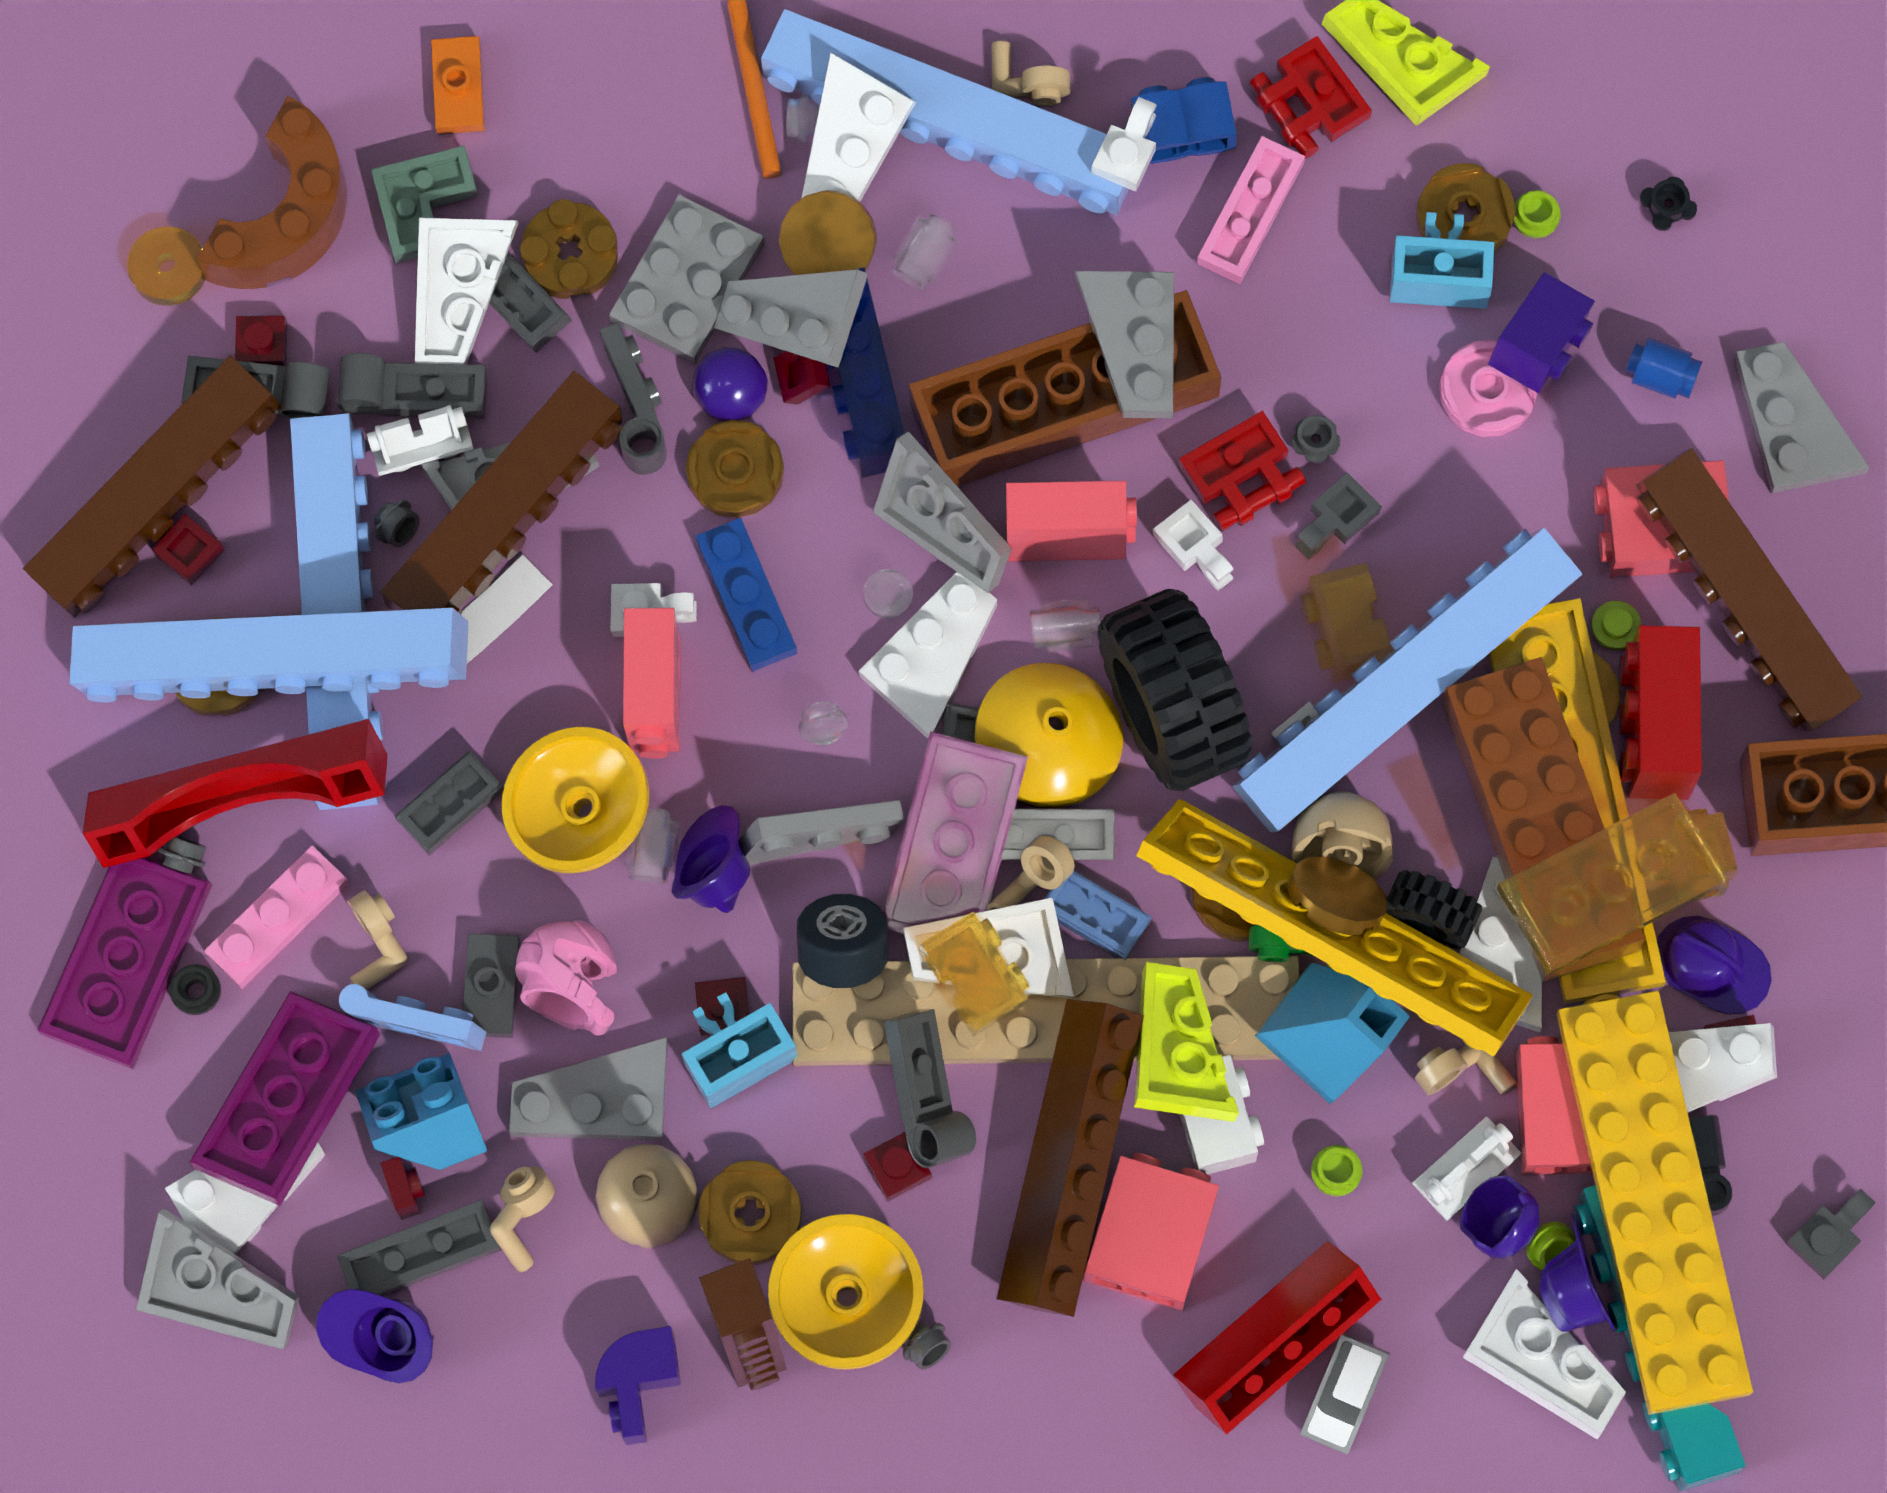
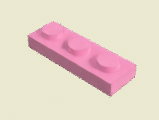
(1250, 210)
(276, 917)

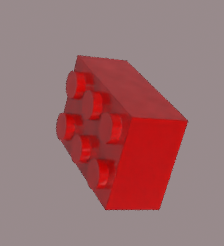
(1661, 712)

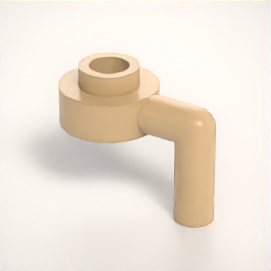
(1040, 83)
(1045, 864)
(374, 916)
(1443, 1067)
(524, 1194)

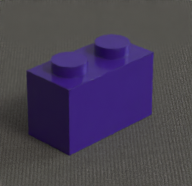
(1542, 333)

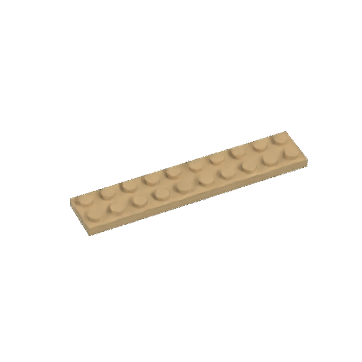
(849, 1025)

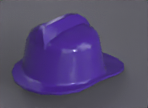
(711, 862)
(1714, 965)
(1570, 1288)
(375, 1334)

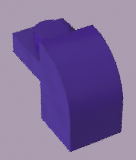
(632, 1365)

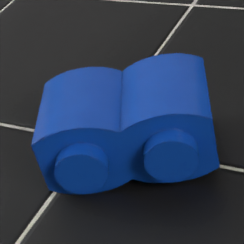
(1190, 120)

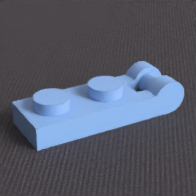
(411, 1018)

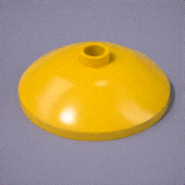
(1064, 763)
(561, 777)
(838, 1256)

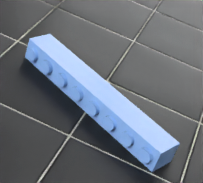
(952, 112)
(332, 551)
(269, 653)
(1405, 680)

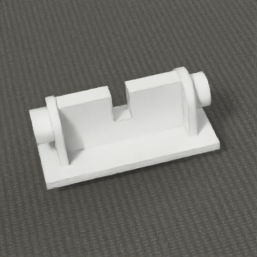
(399, 448)
(1466, 1165)

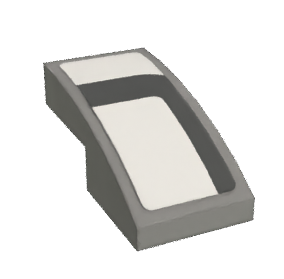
(1344, 1393)

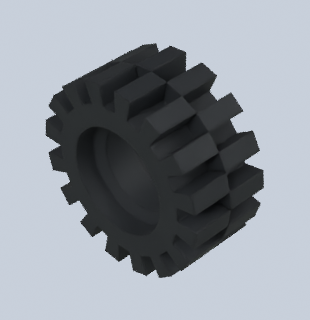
(1433, 908)

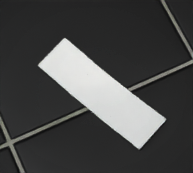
(503, 604)

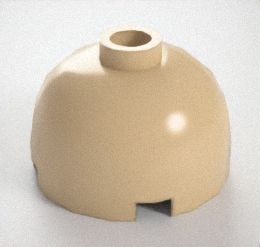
(1347, 830)
(647, 1195)

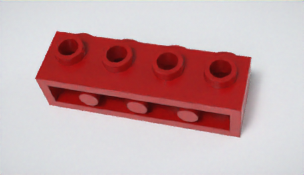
(1277, 1337)

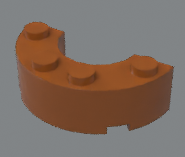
(303, 222)

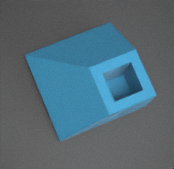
(1331, 1029)
(422, 1115)

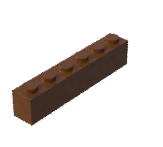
(153, 487)
(508, 500)
(1748, 591)
(1070, 1157)
(744, 1324)

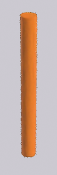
(754, 88)

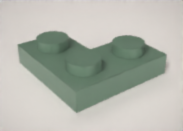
(414, 187)

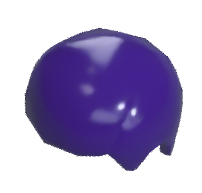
(729, 384)
(1500, 1217)

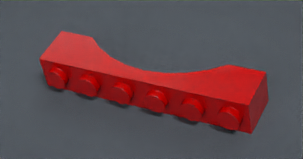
(146, 813)

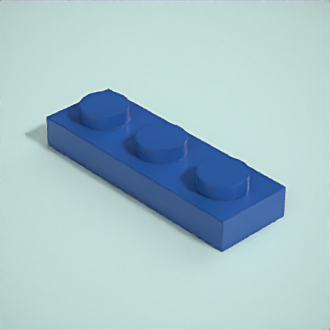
(746, 594)

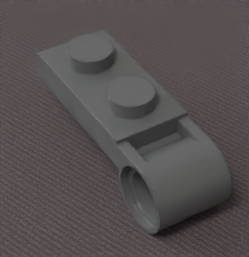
(296, 387)
(409, 389)
(642, 400)
(931, 1126)

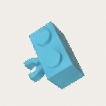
(1441, 269)
(739, 1053)

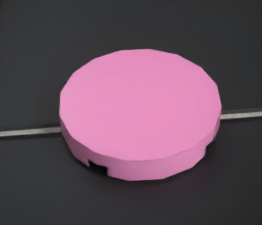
(1480, 396)

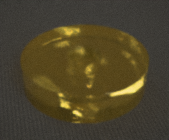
(151, 251)

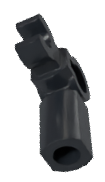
(1711, 1160)

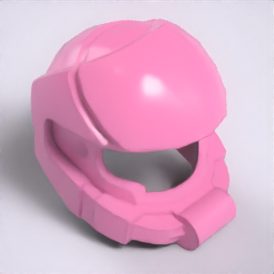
(557, 972)

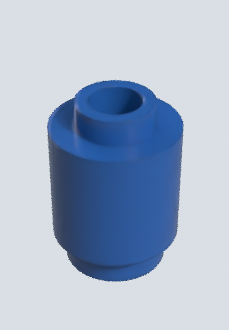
(1663, 368)

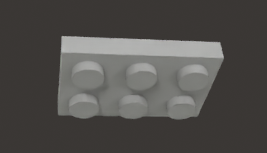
(684, 278)

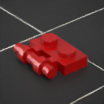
(1321, 87)
(1234, 458)

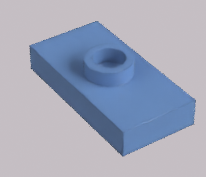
(1098, 915)

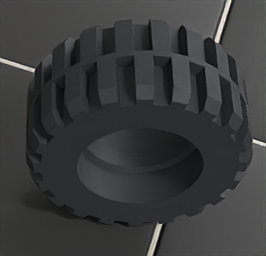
(1174, 689)

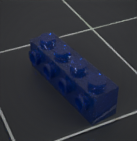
(867, 393)

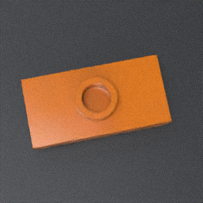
(458, 85)

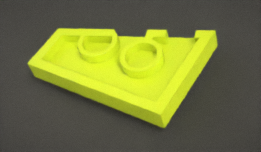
(1404, 62)
(1176, 1048)

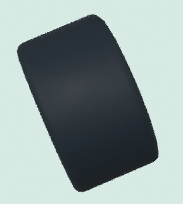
(842, 941)

